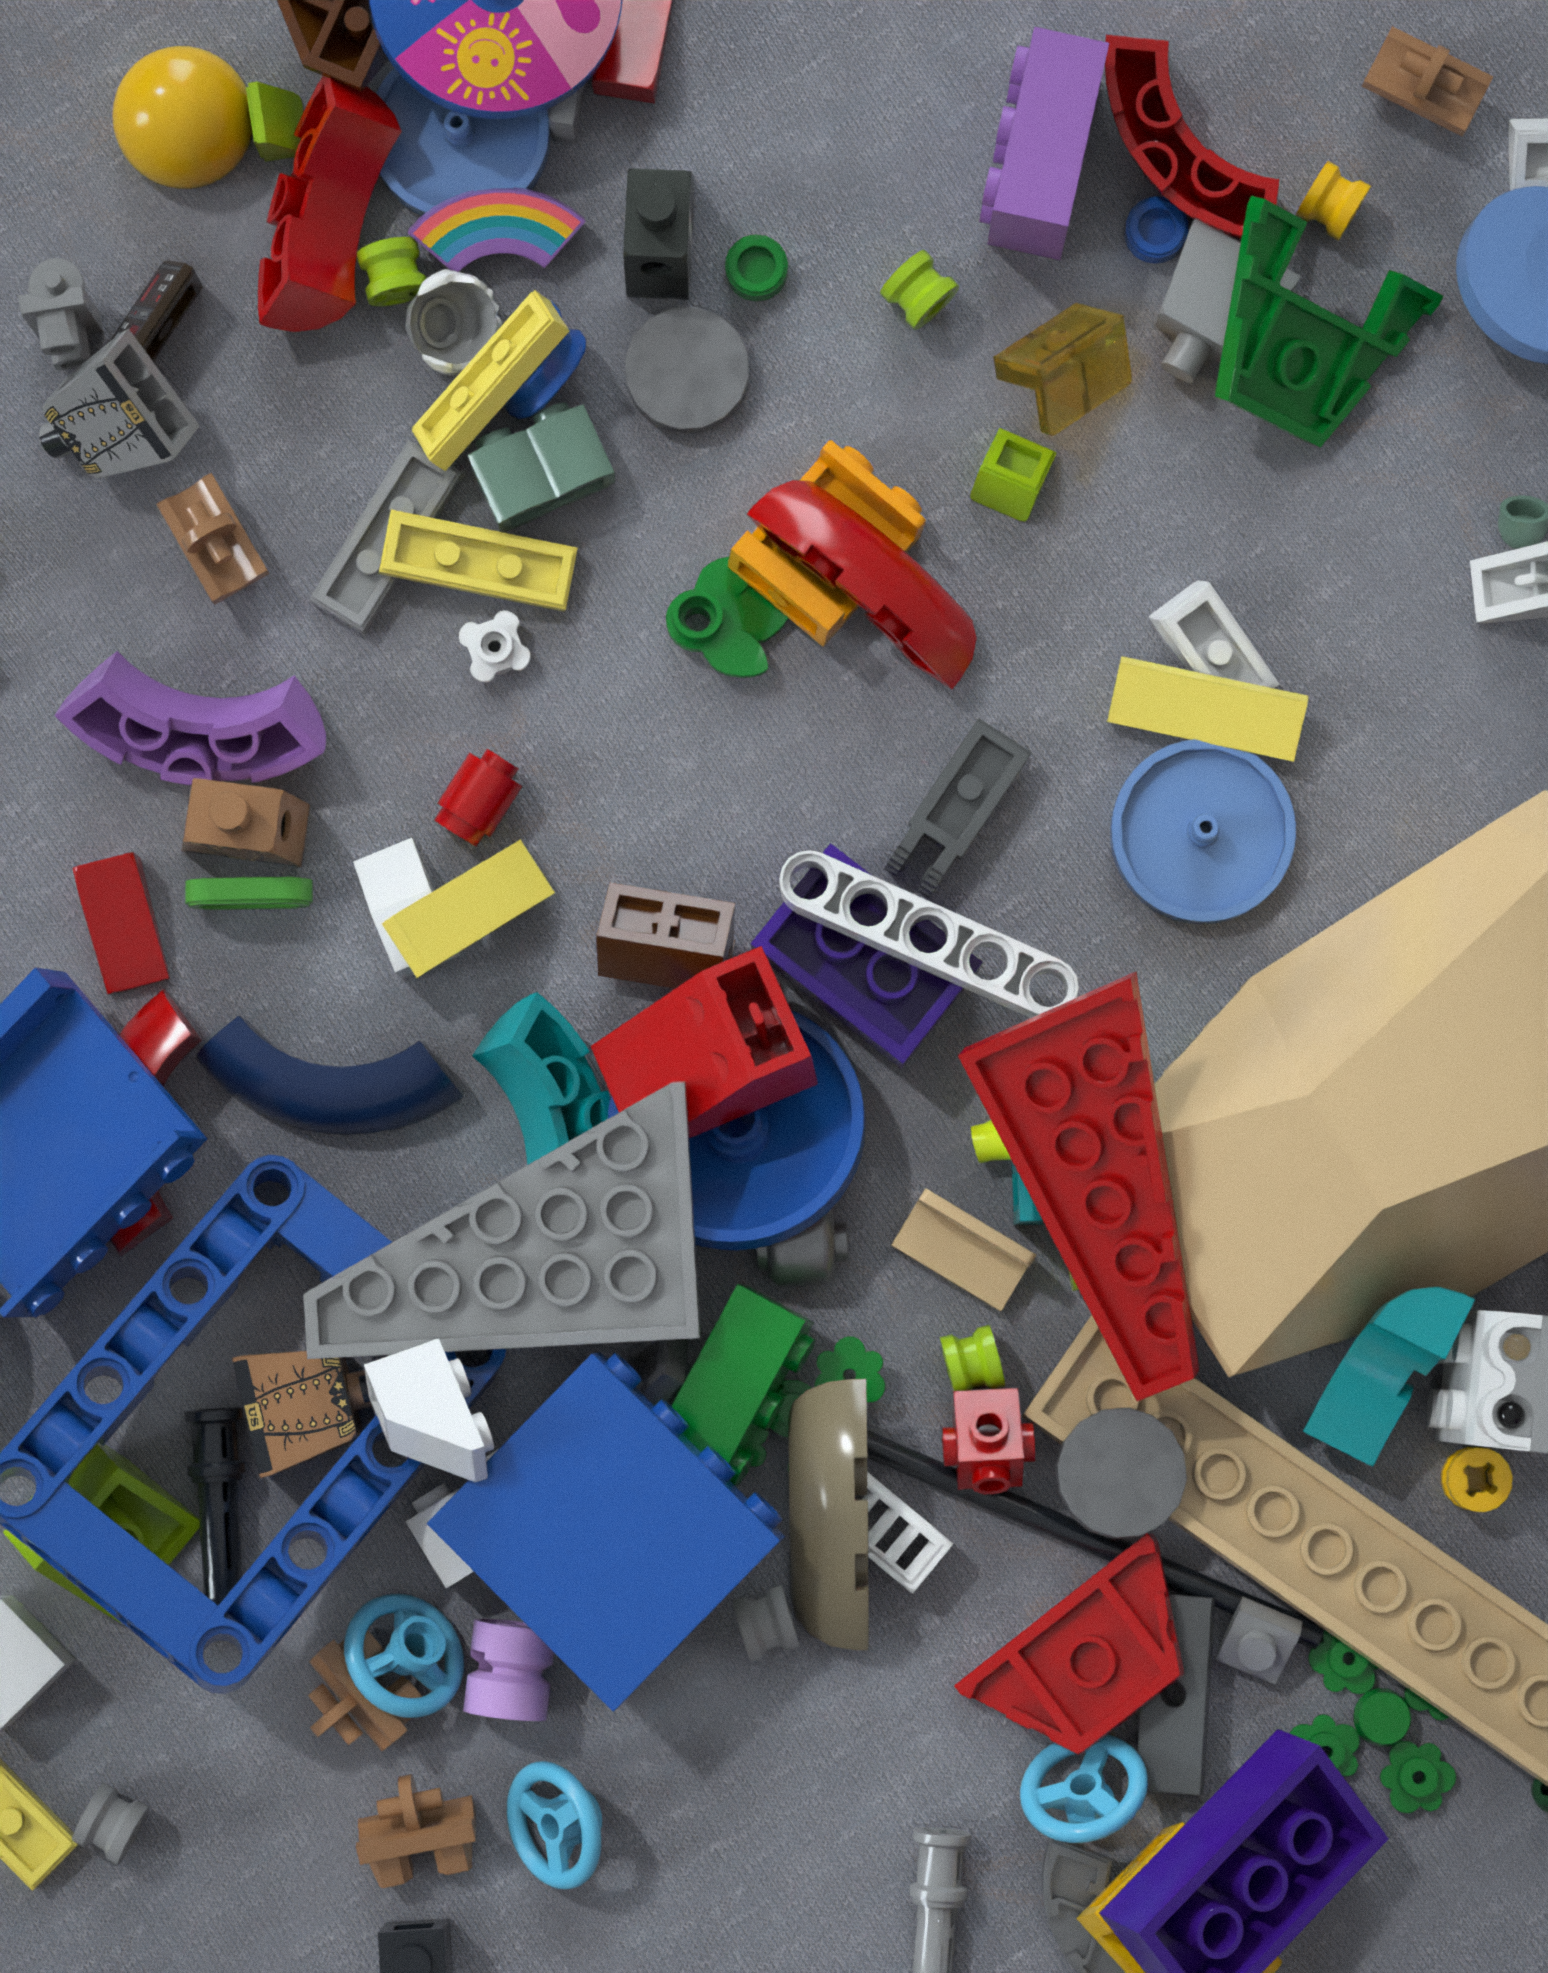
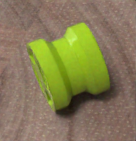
(391, 270)
(919, 289)
(972, 1360)

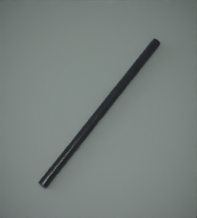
(1066, 1529)

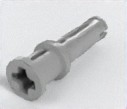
(937, 1896)

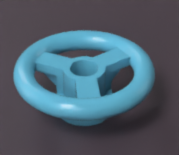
(428, 1637)
(1084, 1794)
(561, 1823)

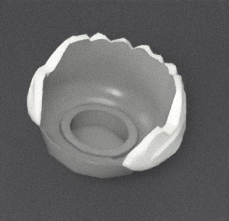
(451, 320)

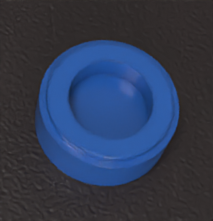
(1155, 230)

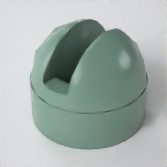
(1523, 521)

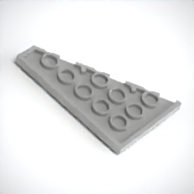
(553, 1255)

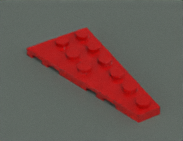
(1088, 1142)

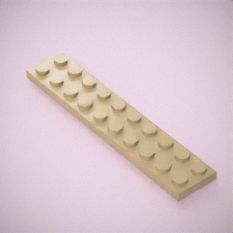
(1332, 1555)

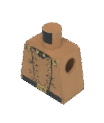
(245, 822)
(298, 1406)

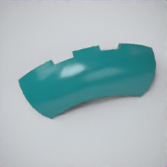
(543, 1074)
(1371, 1383)

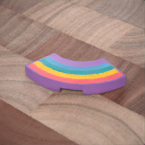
(495, 223)

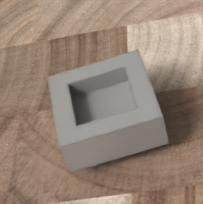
(1259, 1640)

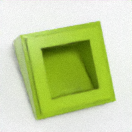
(274, 120)
(1012, 475)

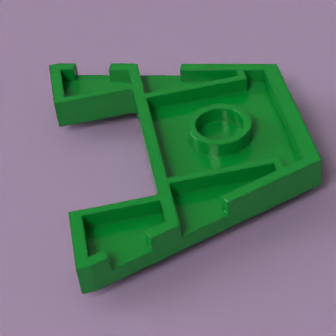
(1292, 356)

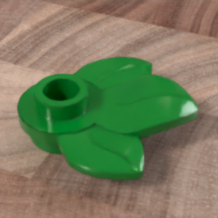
(737, 621)

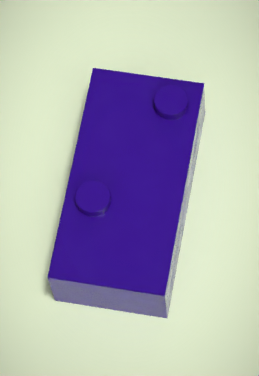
(1248, 1866)

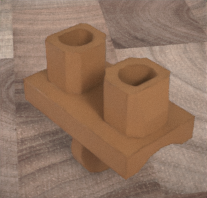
(1427, 81)
(213, 539)
(379, 1725)
(415, 1825)

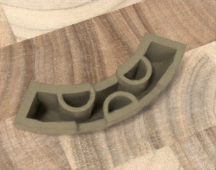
(824, 1517)

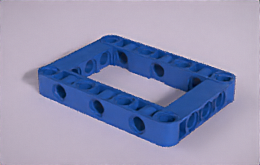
(133, 1349)

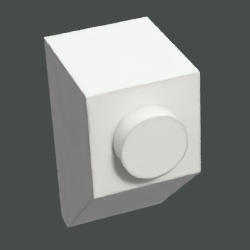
(391, 883)

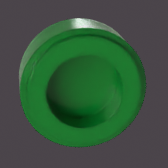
(756, 267)

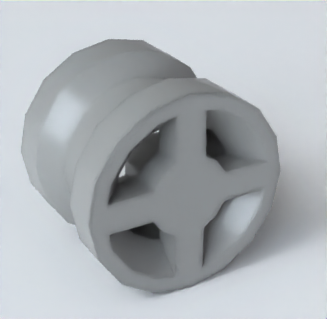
(766, 1623)
(110, 1823)

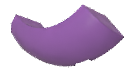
(193, 735)

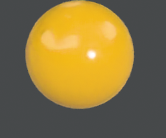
(182, 117)

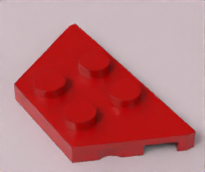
(1089, 1655)

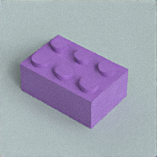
(1042, 142)

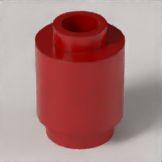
(478, 797)

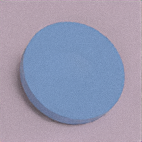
(455, 152)
(1506, 271)
(1202, 832)

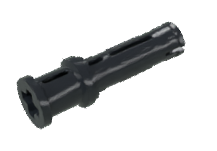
(216, 1471)

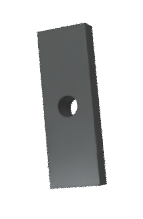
(1174, 1734)

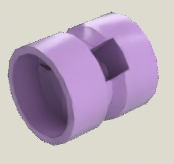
(508, 1672)

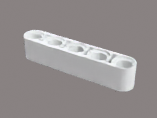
(906, 910)

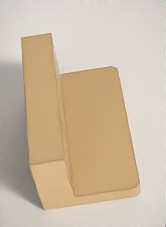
(963, 1250)

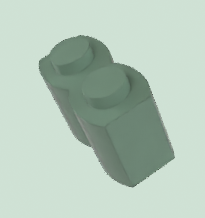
(540, 466)

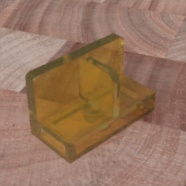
(1069, 363)

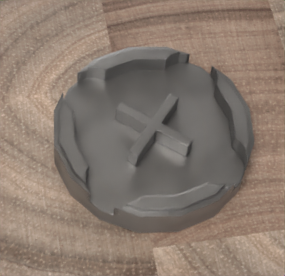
(687, 370)
(1120, 1473)

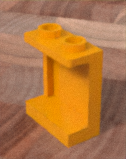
(792, 587)

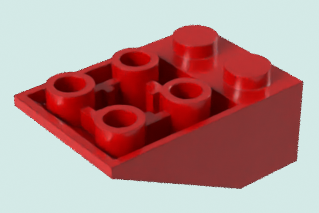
(720, 1034)

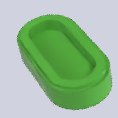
(249, 893)

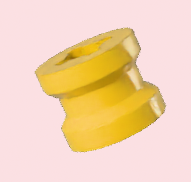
(1333, 200)
(1459, 1480)

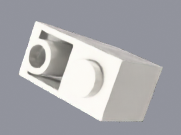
(425, 1411)

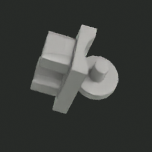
(61, 312)

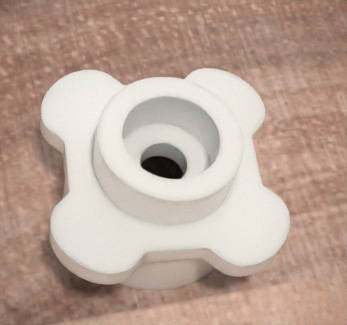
(488, 663)

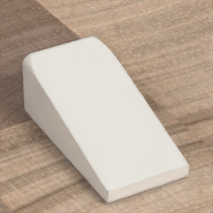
(1209, 638)

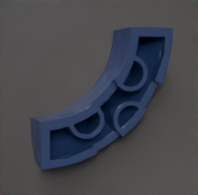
(327, 1097)

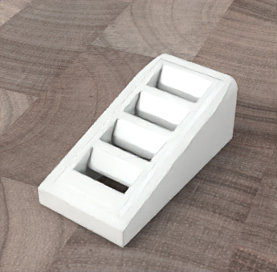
(927, 1557)

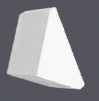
(1511, 585)
(28, 1660)

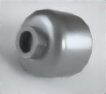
(808, 1256)

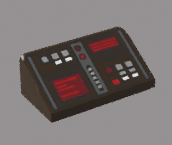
(162, 306)

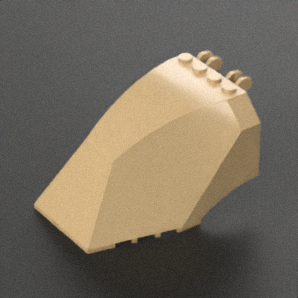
(1371, 1108)

